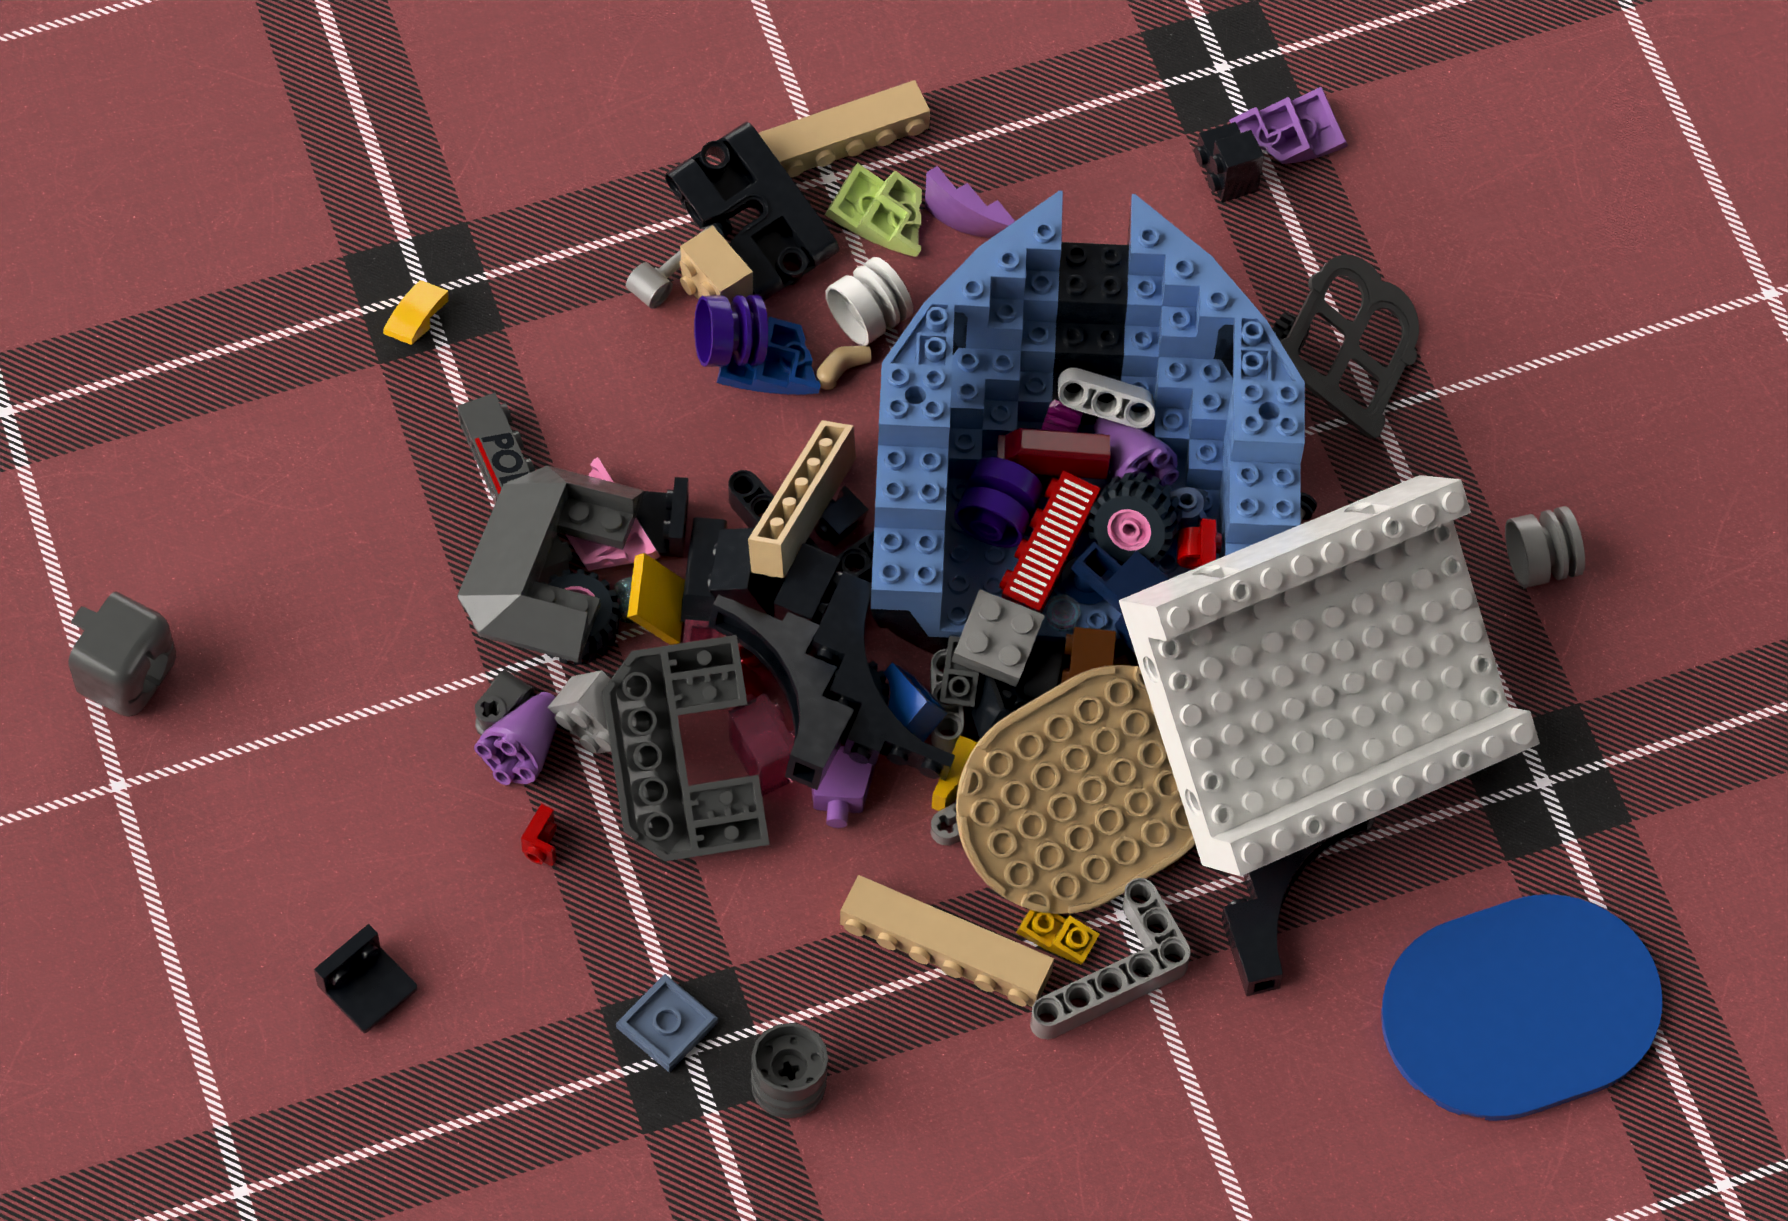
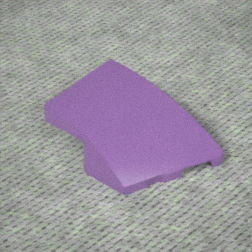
(1295, 128)
(963, 207)

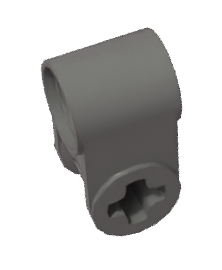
(500, 699)

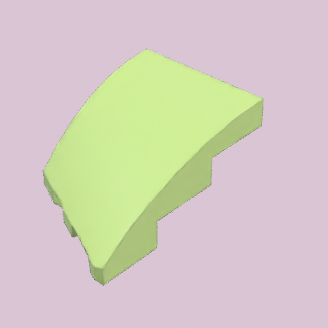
(880, 209)

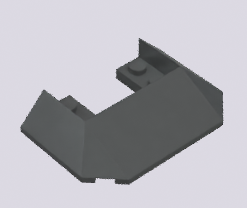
(503, 577)
(649, 757)

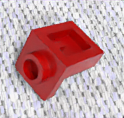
(538, 835)

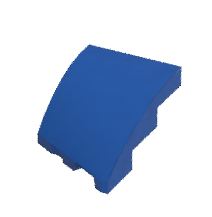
(785, 367)

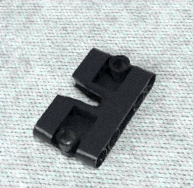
(754, 179)

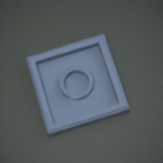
(667, 1023)

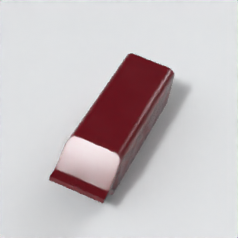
(1054, 451)

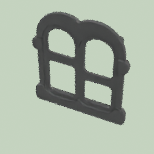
(1374, 295)

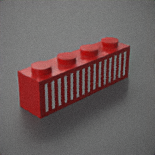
(1051, 542)

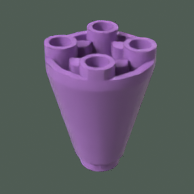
(1137, 452)
(519, 741)

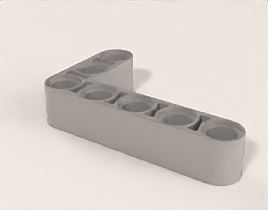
(1121, 972)

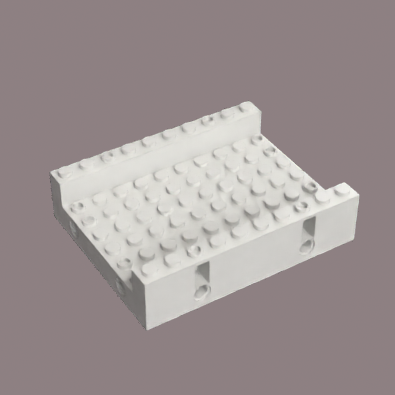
(1324, 675)

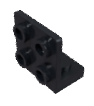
(665, 518)
(364, 980)

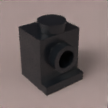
(841, 517)

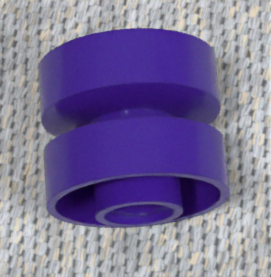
(998, 502)

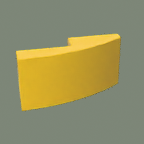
(414, 311)
(1058, 935)

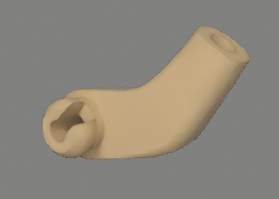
(839, 361)

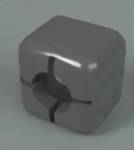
(121, 654)

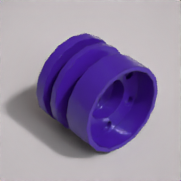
(731, 330)

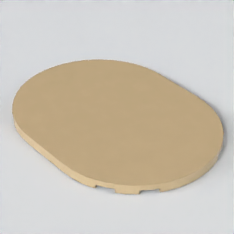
(1073, 796)

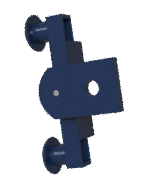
(1099, 577)

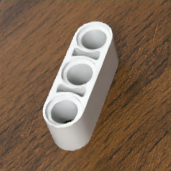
(1118, 409)

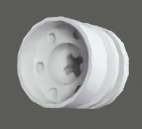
(869, 301)

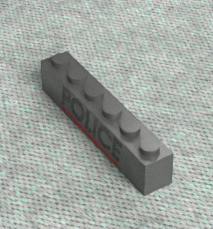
(501, 461)

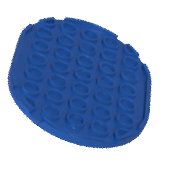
(1521, 1007)

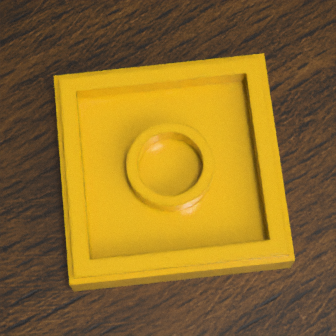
(656, 599)

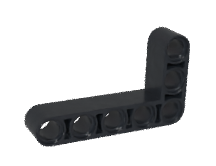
(757, 501)

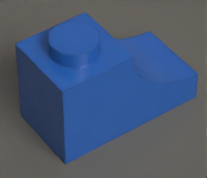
(913, 703)

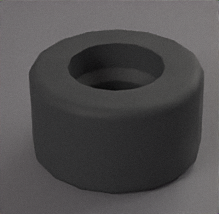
(1043, 669)

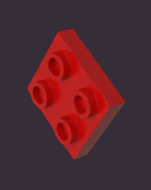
(1198, 544)

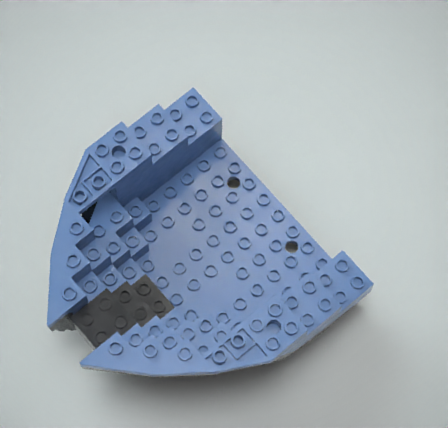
(990, 362)

